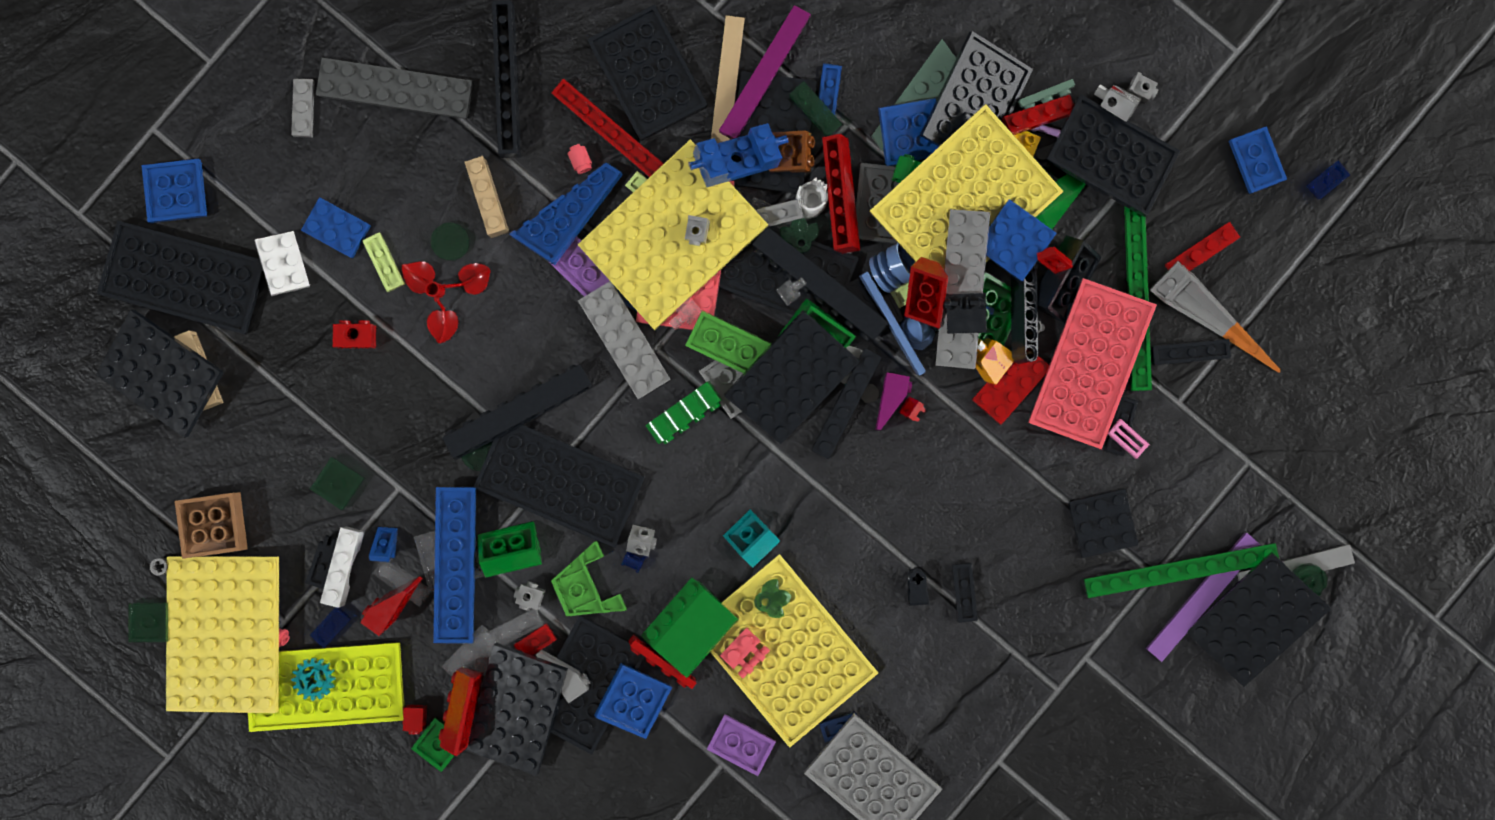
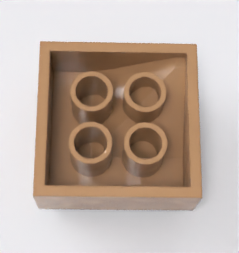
(211, 525)

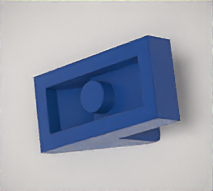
(384, 545)

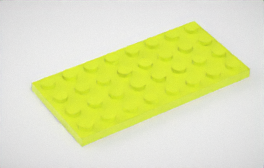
(364, 691)

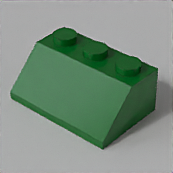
(509, 549)

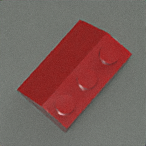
(926, 292)

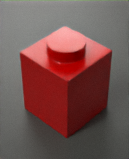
(414, 718)

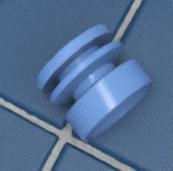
(891, 267)

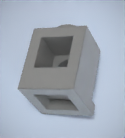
(1136, 87)
(702, 224)

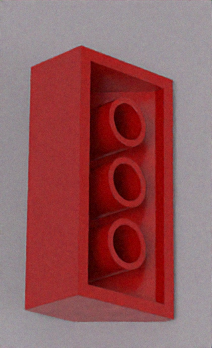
(461, 710)

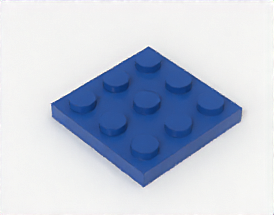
(902, 129)
(174, 190)
(1016, 240)
(633, 701)

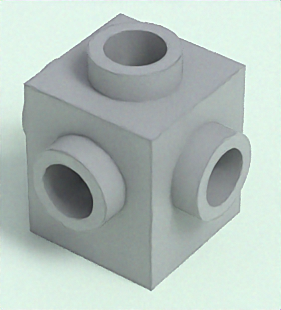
(641, 540)
(536, 596)

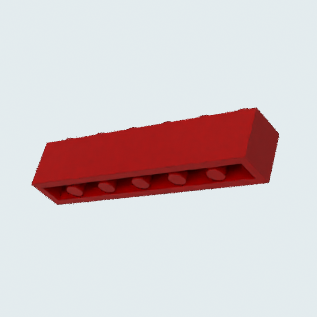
(841, 193)

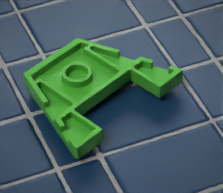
(577, 590)

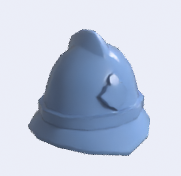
(917, 333)

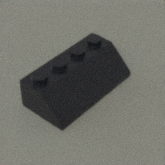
(1059, 290)

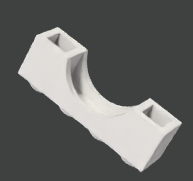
(337, 580)

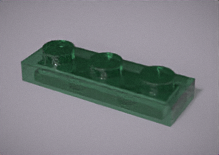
(815, 109)

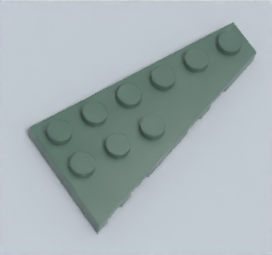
(927, 81)

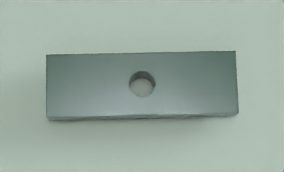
(1062, 89)

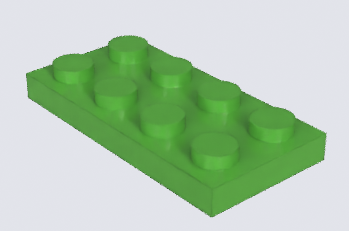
(725, 342)

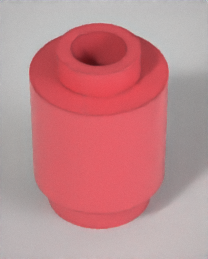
(580, 159)

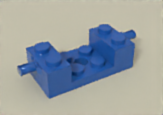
(756, 150)

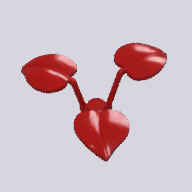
(420, 278)

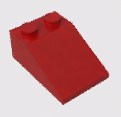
(387, 609)

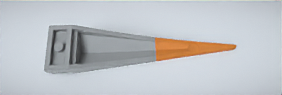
(1188, 295)

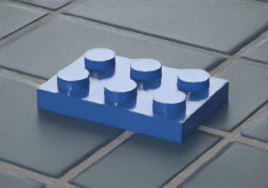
(1257, 160)
(336, 227)

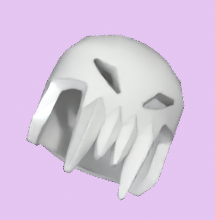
(813, 198)

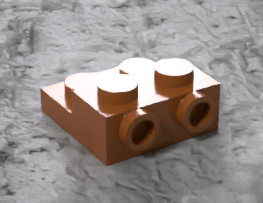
(795, 153)

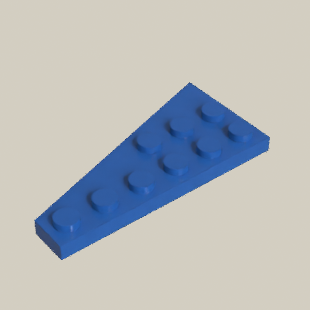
(564, 218)

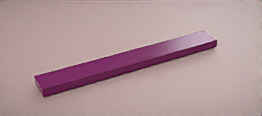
(764, 73)

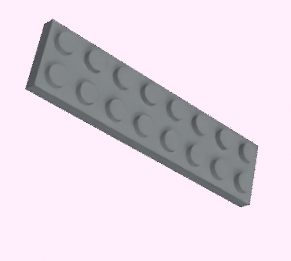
(965, 273)

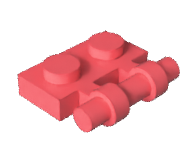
(740, 648)

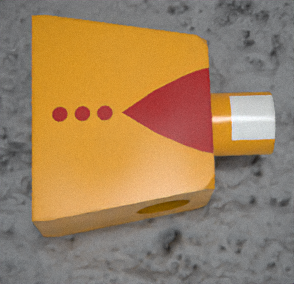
(992, 360)

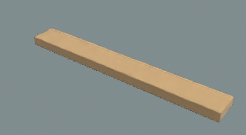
(727, 74)

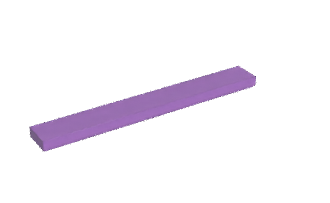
(1195, 606)

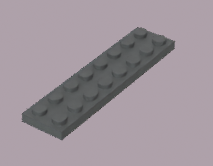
(394, 88)

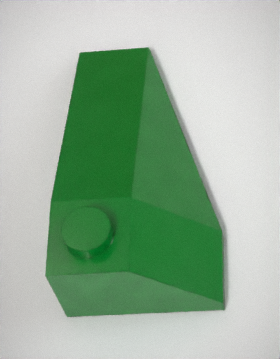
(1055, 210)

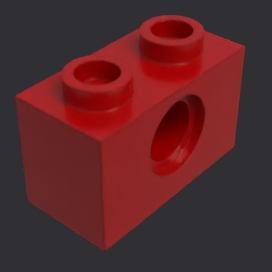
(365, 339)

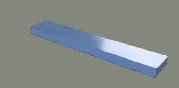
(892, 323)

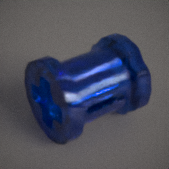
(633, 561)

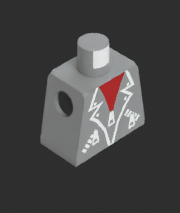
(1125, 103)

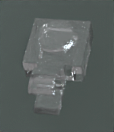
(789, 291)
(687, 312)

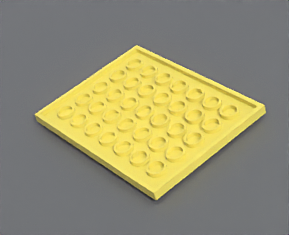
(970, 172)
(644, 240)
(223, 634)
(809, 659)

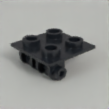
(966, 313)

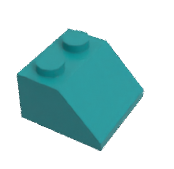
(751, 538)

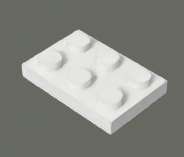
(282, 263)

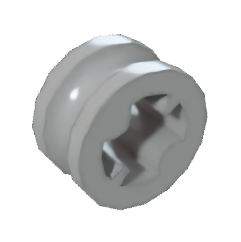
(153, 566)

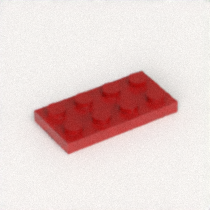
(1011, 389)

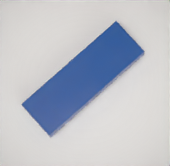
(830, 85)

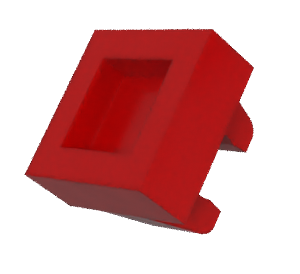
(912, 408)

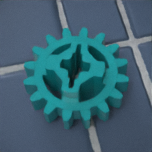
(321, 681)

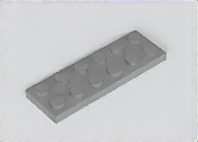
(624, 340)

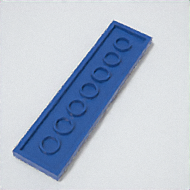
(454, 564)

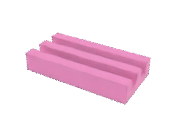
(1116, 428)

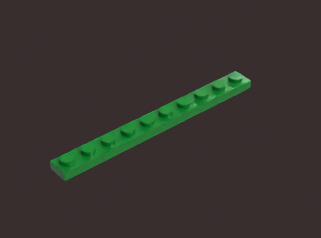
(1138, 286)
(1177, 571)

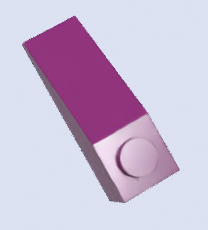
(893, 393)

